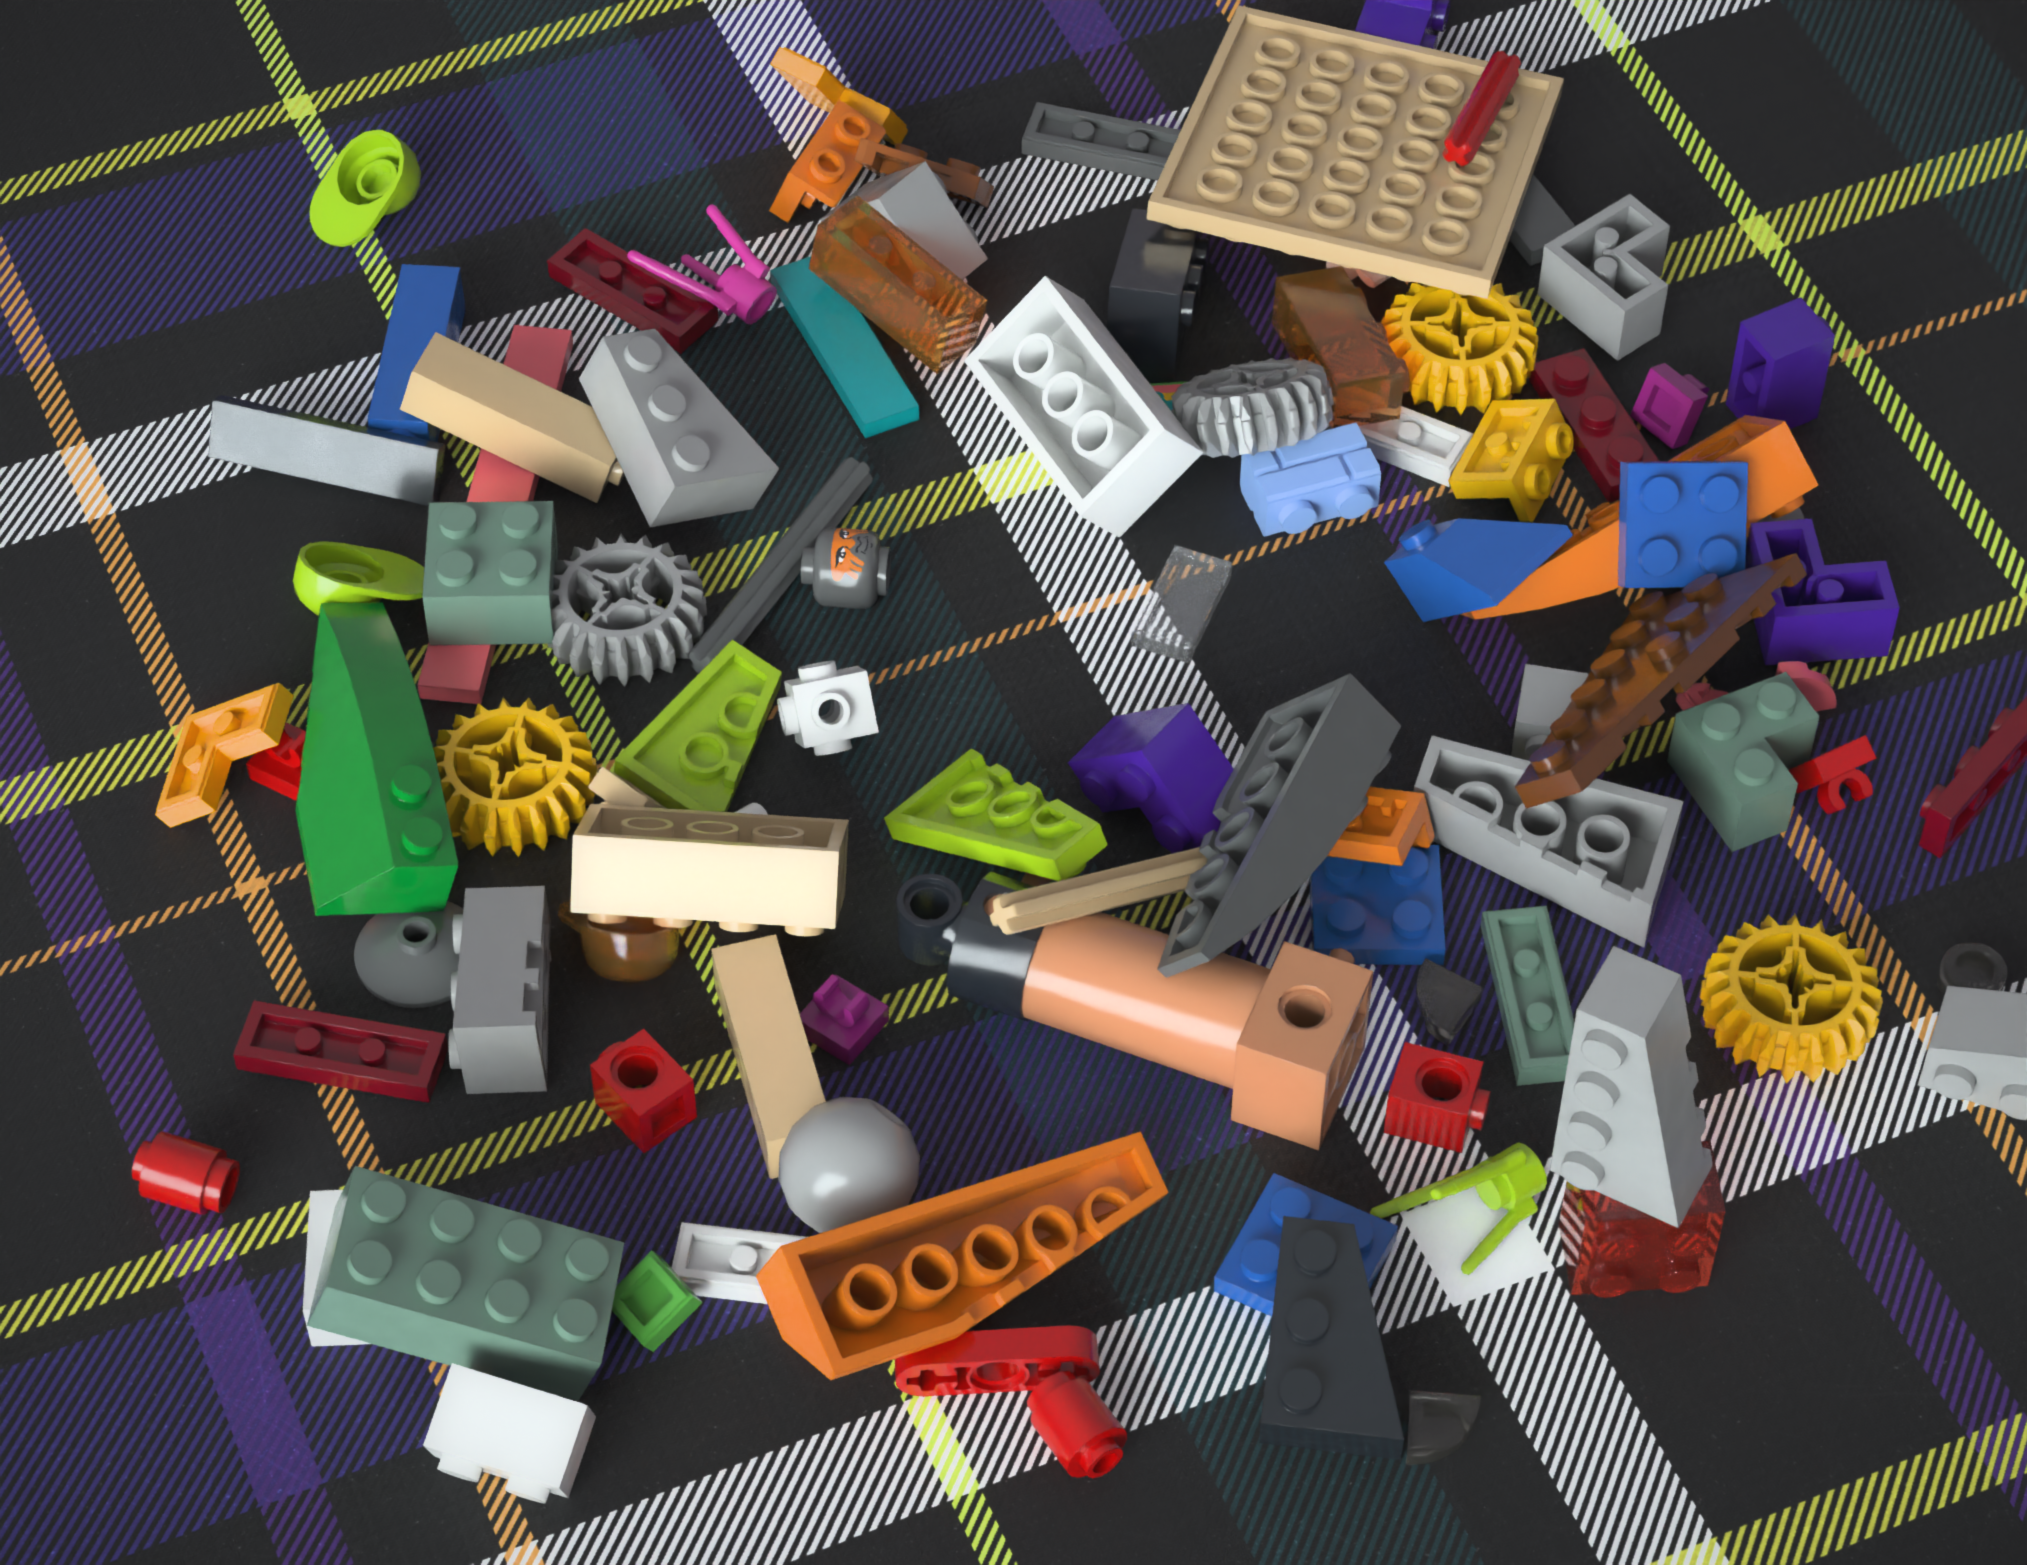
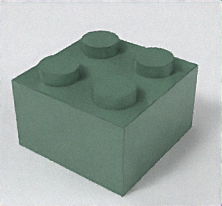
(490, 572)

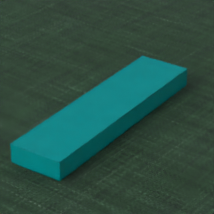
(845, 350)

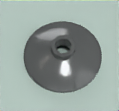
(407, 971)

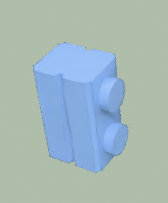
(1311, 481)

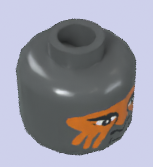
(847, 568)

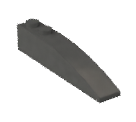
(1281, 814)

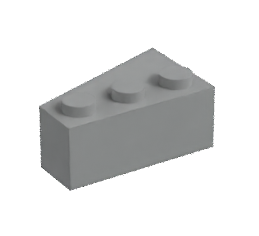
(672, 432)
(501, 990)
(1980, 1049)

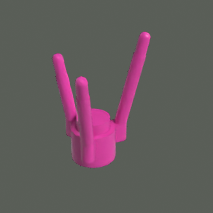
(736, 290)

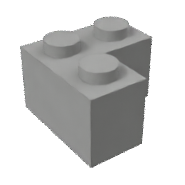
(921, 209)
(1608, 276)

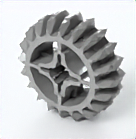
(1255, 406)
(625, 625)

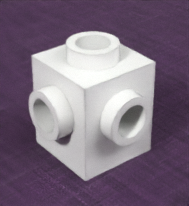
(850, 710)

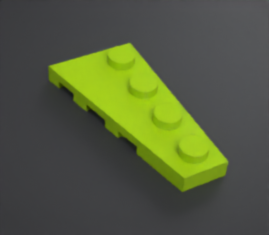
(994, 820)

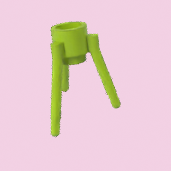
(1501, 1181)

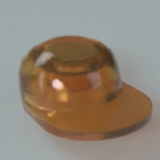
(624, 950)

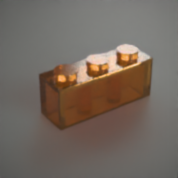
(897, 284)
(1329, 324)

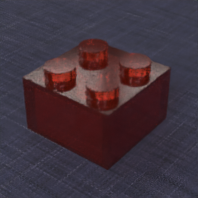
(1624, 1250)

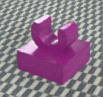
(1670, 404)
(843, 1018)

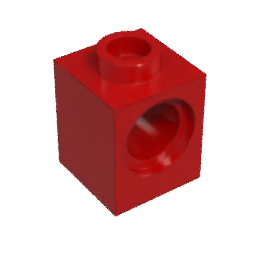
(1430, 1074)
(649, 1112)

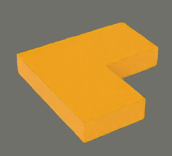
(825, 90)
(210, 745)

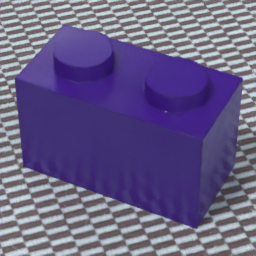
(1781, 364)

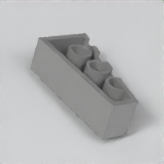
(1587, 851)
(1629, 1093)

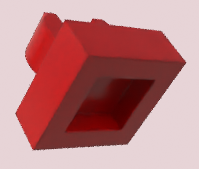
(280, 765)
(1836, 768)

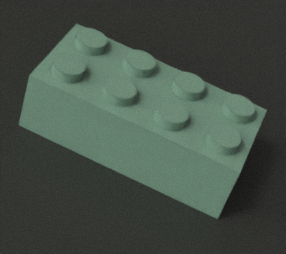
(466, 1283)

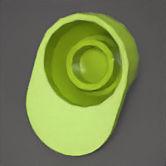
(367, 180)
(354, 575)

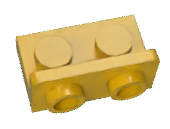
(1515, 455)

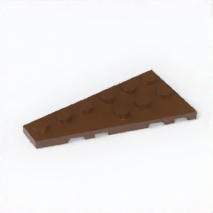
(1657, 648)

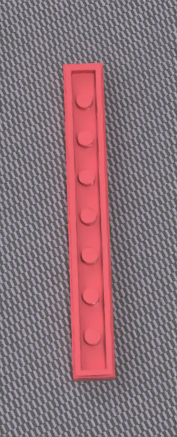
(462, 671)

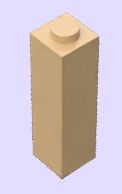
(512, 417)
(766, 1040)

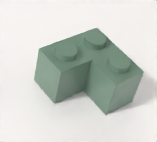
(1739, 755)

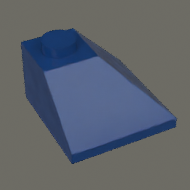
(1469, 562)

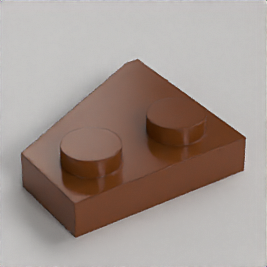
(959, 177)

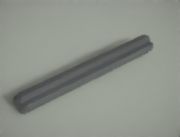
(782, 562)

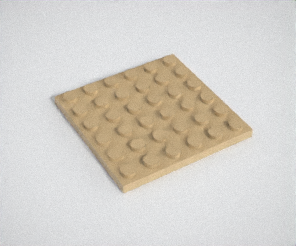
(1337, 153)

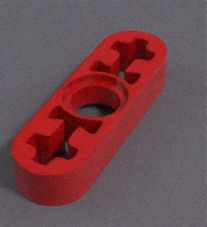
(998, 1361)

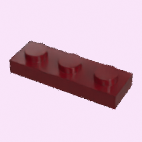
(629, 291)
(1597, 419)
(1975, 782)
(341, 1051)

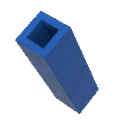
(424, 303)

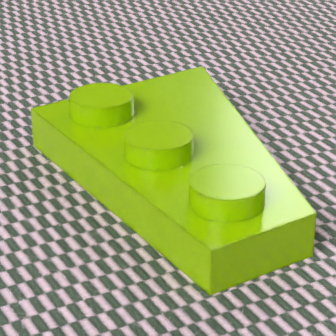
(705, 735)

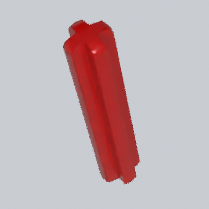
(1481, 108)

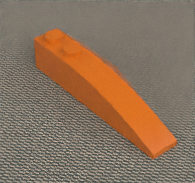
(1589, 559)
(950, 1259)

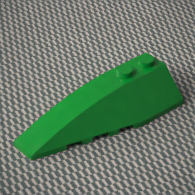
(369, 775)

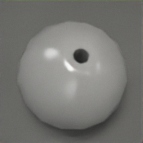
(847, 1163)

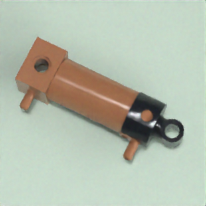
(1271, 1034)

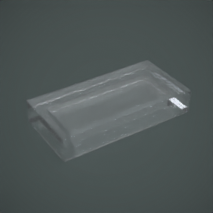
(1181, 604)

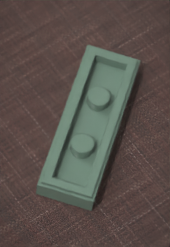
(1530, 992)

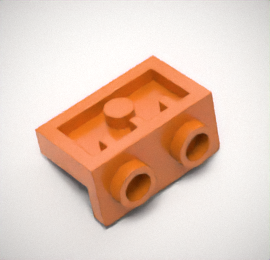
(827, 163)
(1386, 828)

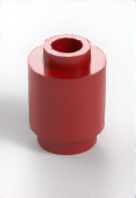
(185, 1173)
(1076, 1425)

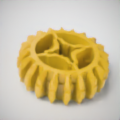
(1462, 345)
(514, 776)
(1752, 1007)

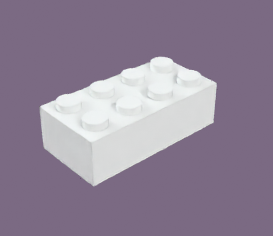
(1082, 407)

